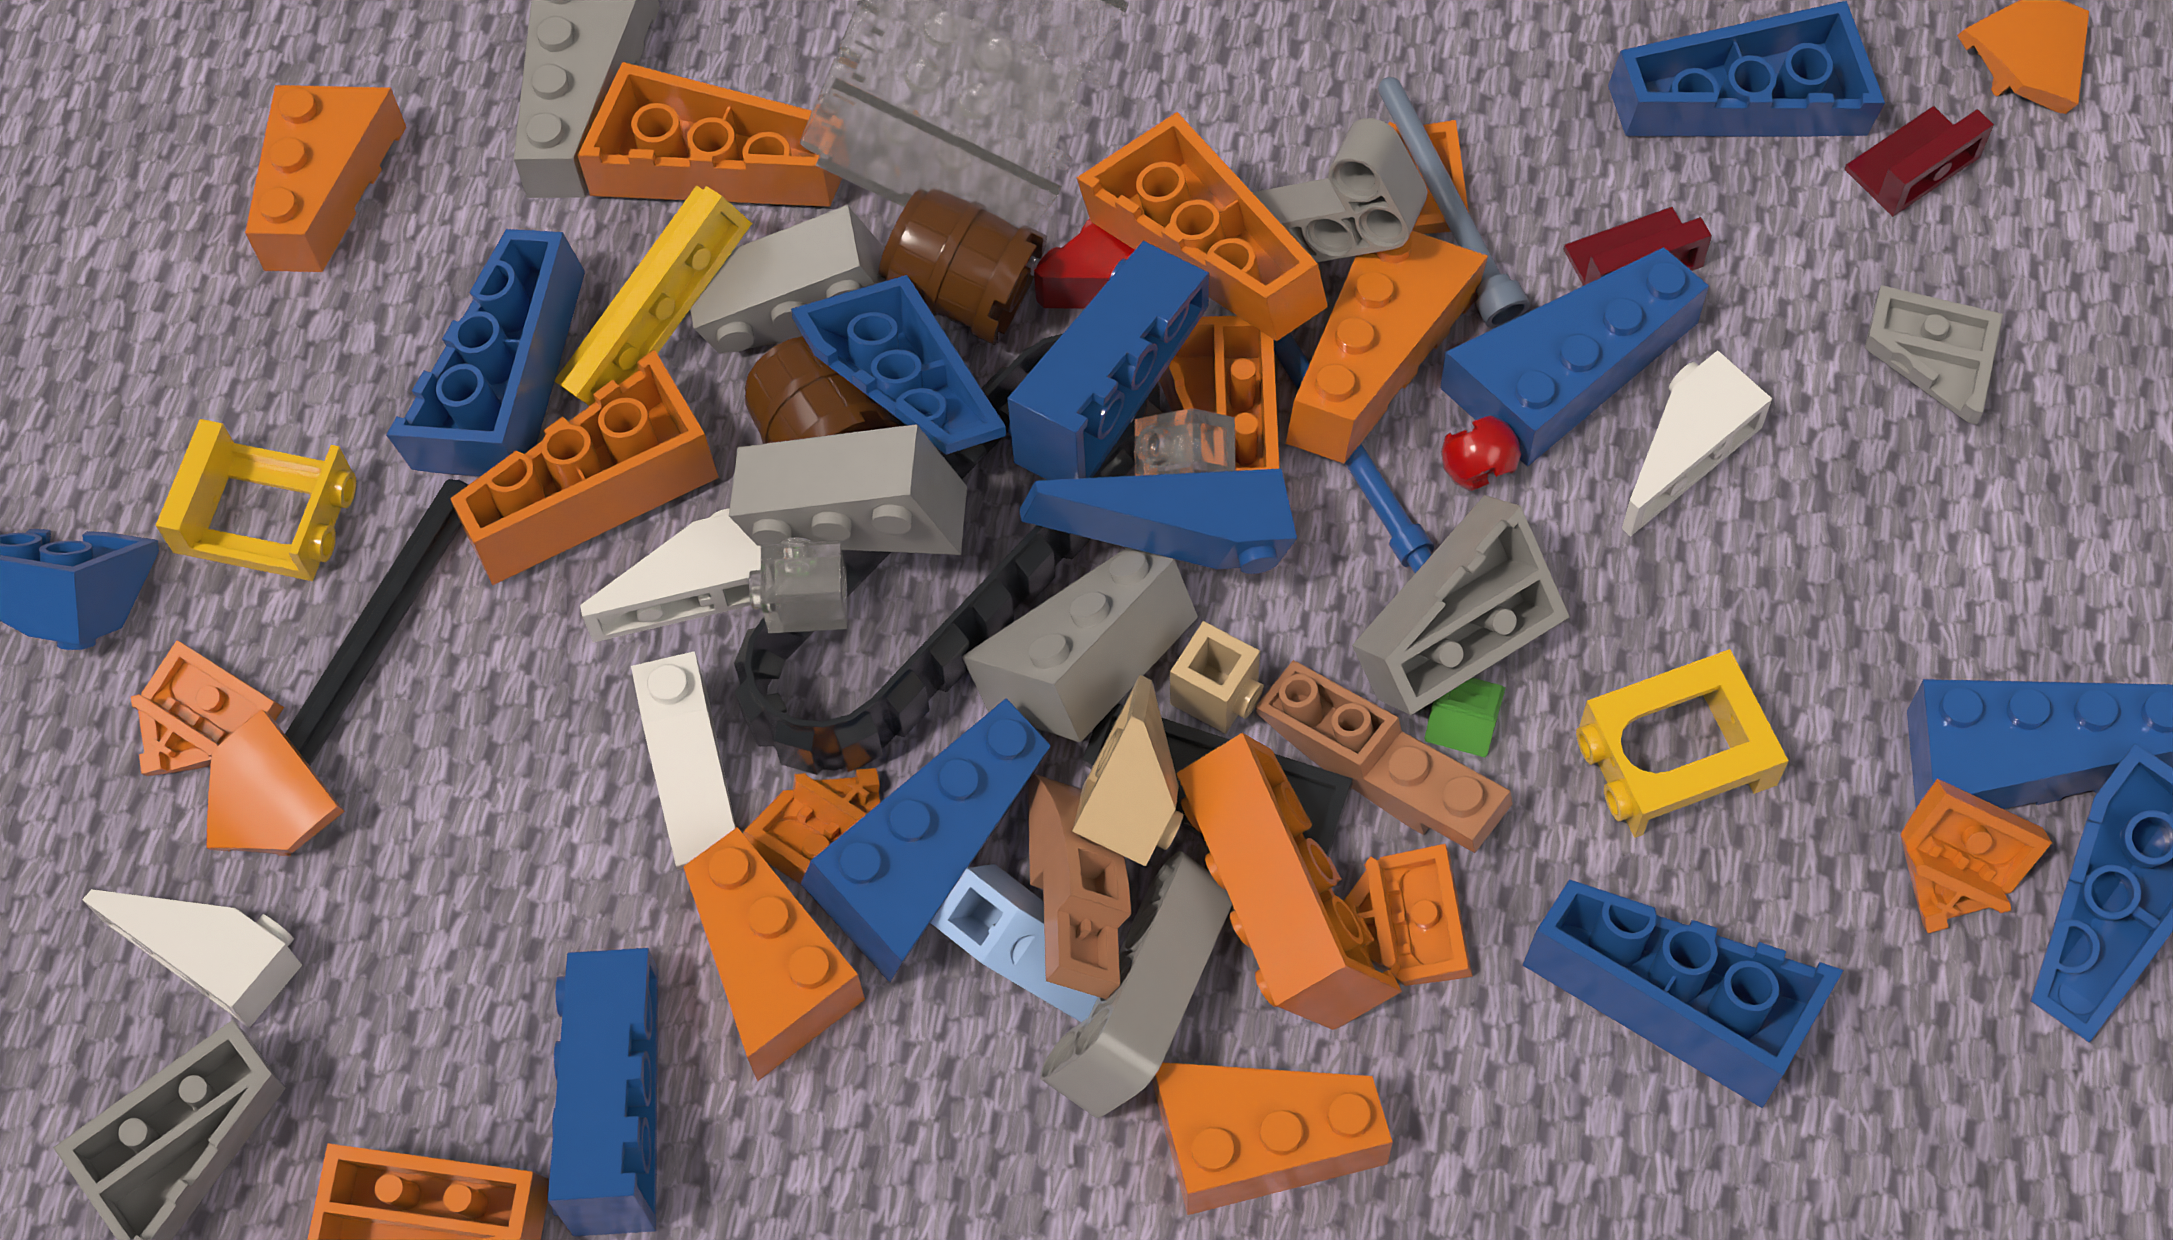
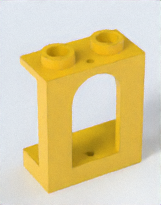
(201, 482)
(1642, 795)

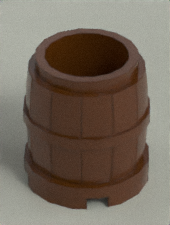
(963, 260)
(803, 398)

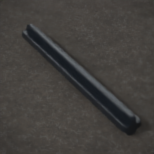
(376, 624)

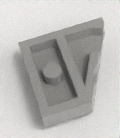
(1937, 346)

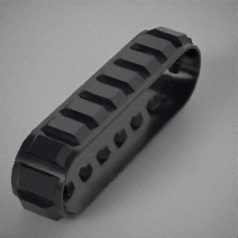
(938, 663)

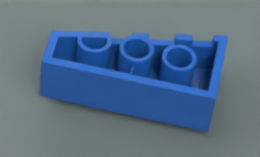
(1575, 351)
(1682, 986)

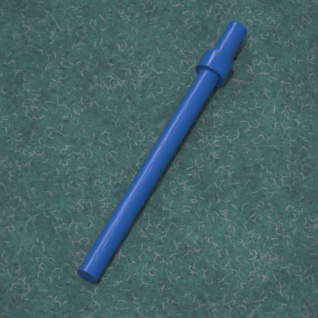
(1408, 540)

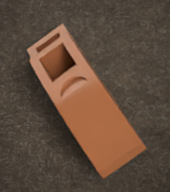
(1386, 764)
(1082, 892)

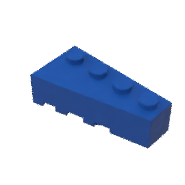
(1752, 79)
(497, 360)
(1105, 365)
(2032, 738)
(912, 848)
(606, 1094)

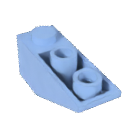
(1004, 930)

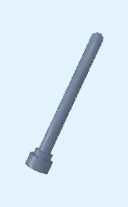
(1498, 295)

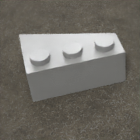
(763, 280)
(854, 488)
(1462, 609)
(1085, 644)
(172, 1136)

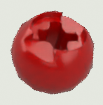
(1481, 452)

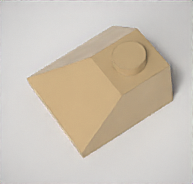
(1133, 783)

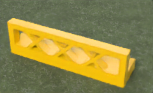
(656, 293)

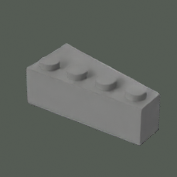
(566, 76)

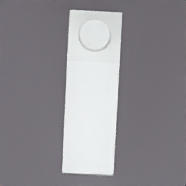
(1704, 421)
(684, 579)
(684, 753)
(207, 946)

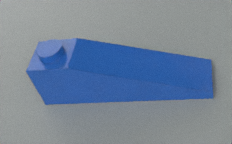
(901, 359)
(1190, 517)
(71, 587)
(2115, 897)

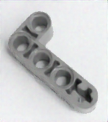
(1363, 204)
(1159, 964)

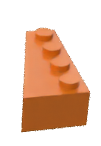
(675, 133)
(1192, 205)
(1376, 338)
(587, 474)
(1281, 886)

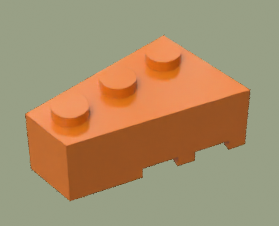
(314, 168)
(1230, 372)
(769, 952)
(1266, 1129)
(424, 1198)

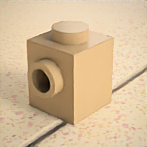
(1216, 678)

